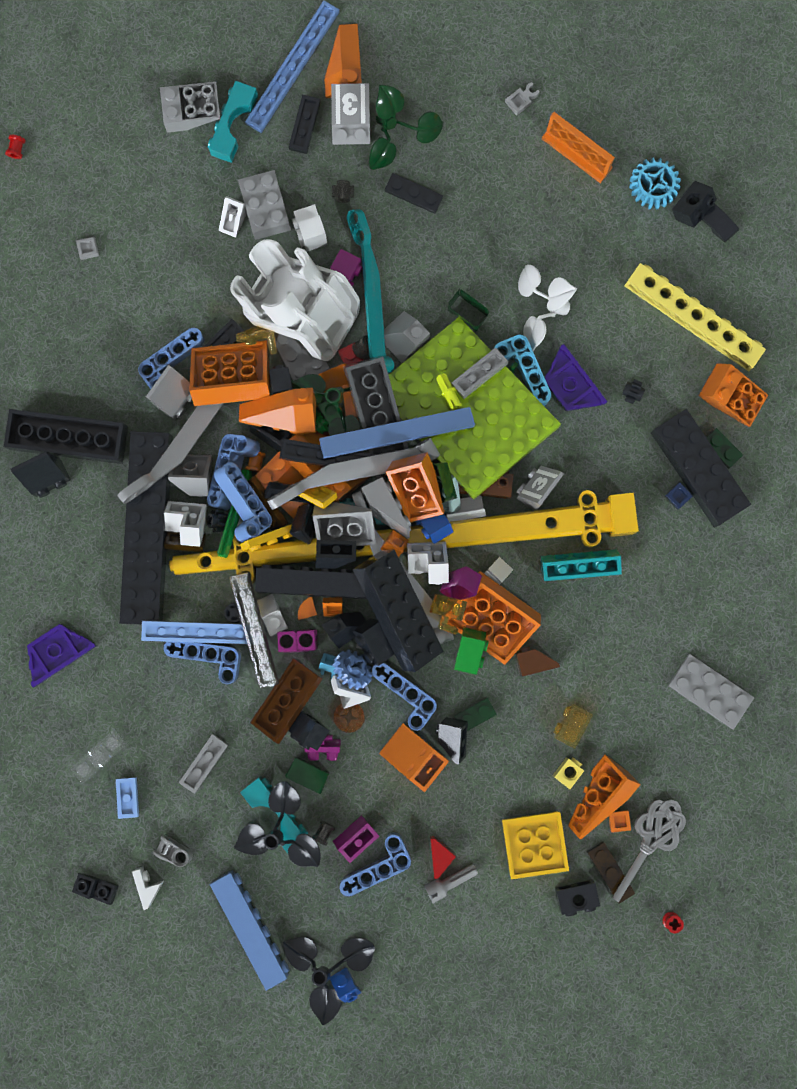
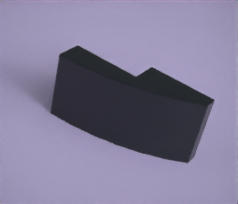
(720, 223)
(95, 888)

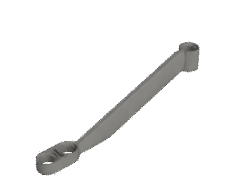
(175, 452)
(351, 470)
(423, 597)

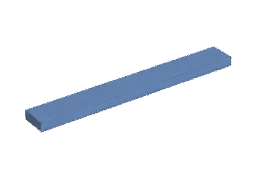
(292, 66)
(396, 432)

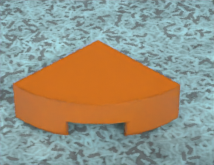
(307, 609)

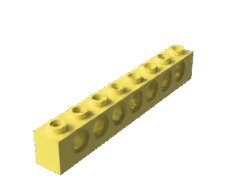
(684, 317)

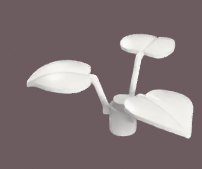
(559, 295)

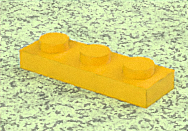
(269, 538)

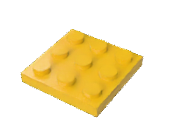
(535, 845)

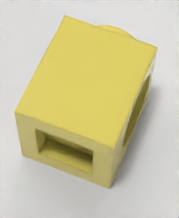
(560, 772)

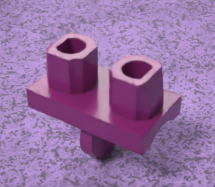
(329, 745)

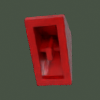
(441, 856)

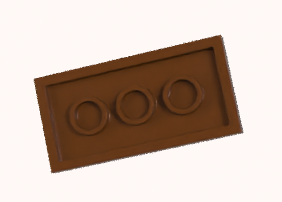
(286, 701)

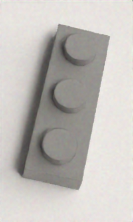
(479, 373)
(203, 763)

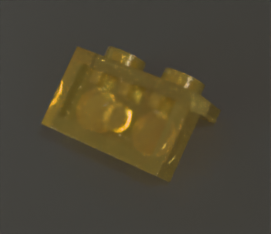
(572, 726)

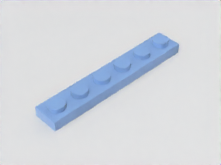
(192, 632)

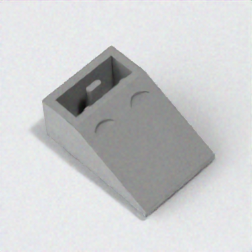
(189, 105)
(384, 507)

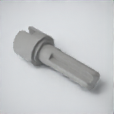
(438, 889)

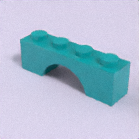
(240, 101)
(258, 795)

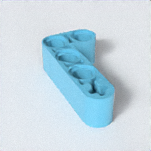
(526, 371)

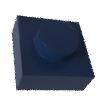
(678, 496)

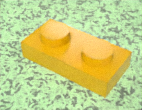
(319, 496)

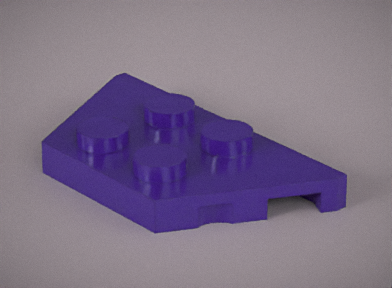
(571, 383)
(55, 651)

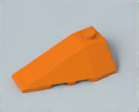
(345, 59)
(286, 410)
(605, 794)

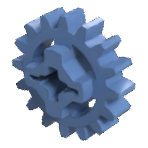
(352, 669)

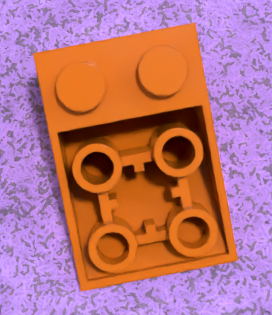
(733, 393)
(414, 757)

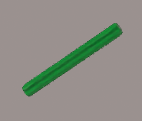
(231, 524)

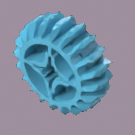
(640, 174)

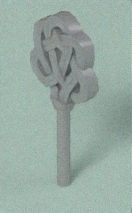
(647, 833)

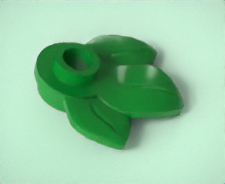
(321, 424)

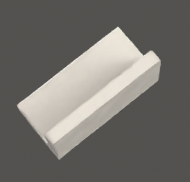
(469, 510)

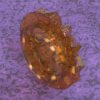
(354, 724)

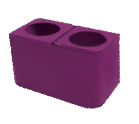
(462, 583)
(296, 645)

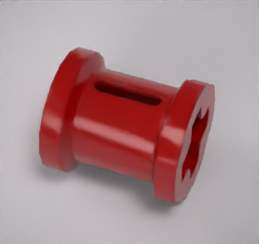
(15, 146)
(677, 927)

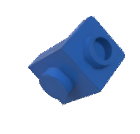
(345, 986)

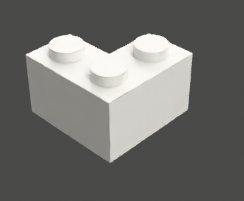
(309, 228)
(188, 520)
(429, 559)

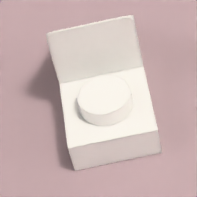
(499, 571)
(271, 615)
(348, 696)
(146, 892)

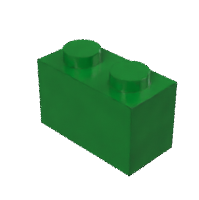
(470, 651)

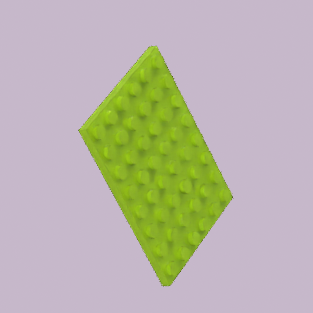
(504, 411)

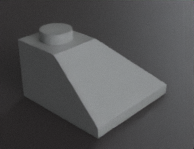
(405, 336)
(193, 475)

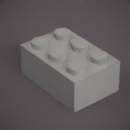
(264, 205)

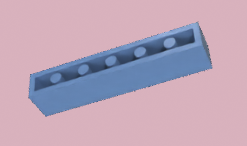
(249, 929)

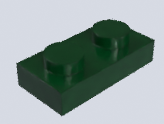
(724, 448)
(477, 713)

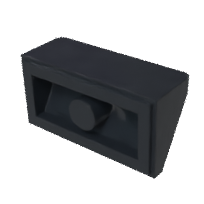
(303, 524)

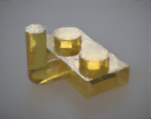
(257, 333)
(448, 608)

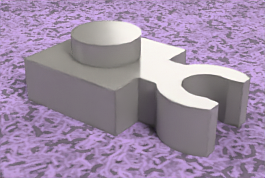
(521, 100)

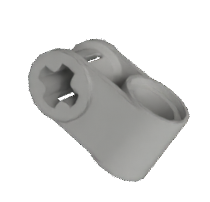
(169, 850)

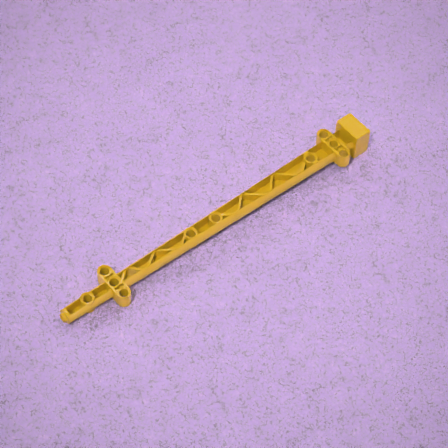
(614, 516)

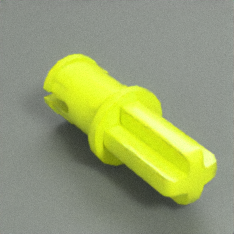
(448, 392)

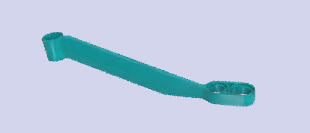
(372, 288)

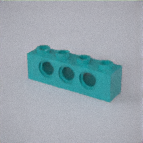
(581, 565)

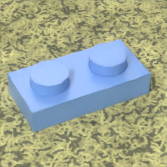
(127, 797)

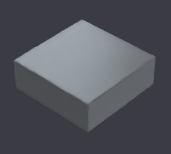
(87, 248)

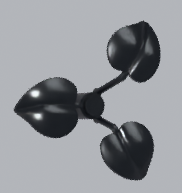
(254, 841)
(325, 1001)

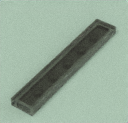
(254, 630)

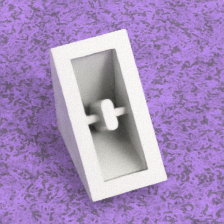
(232, 216)

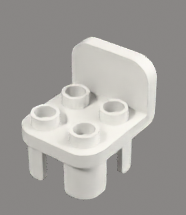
(298, 299)

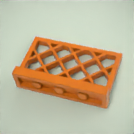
(578, 148)

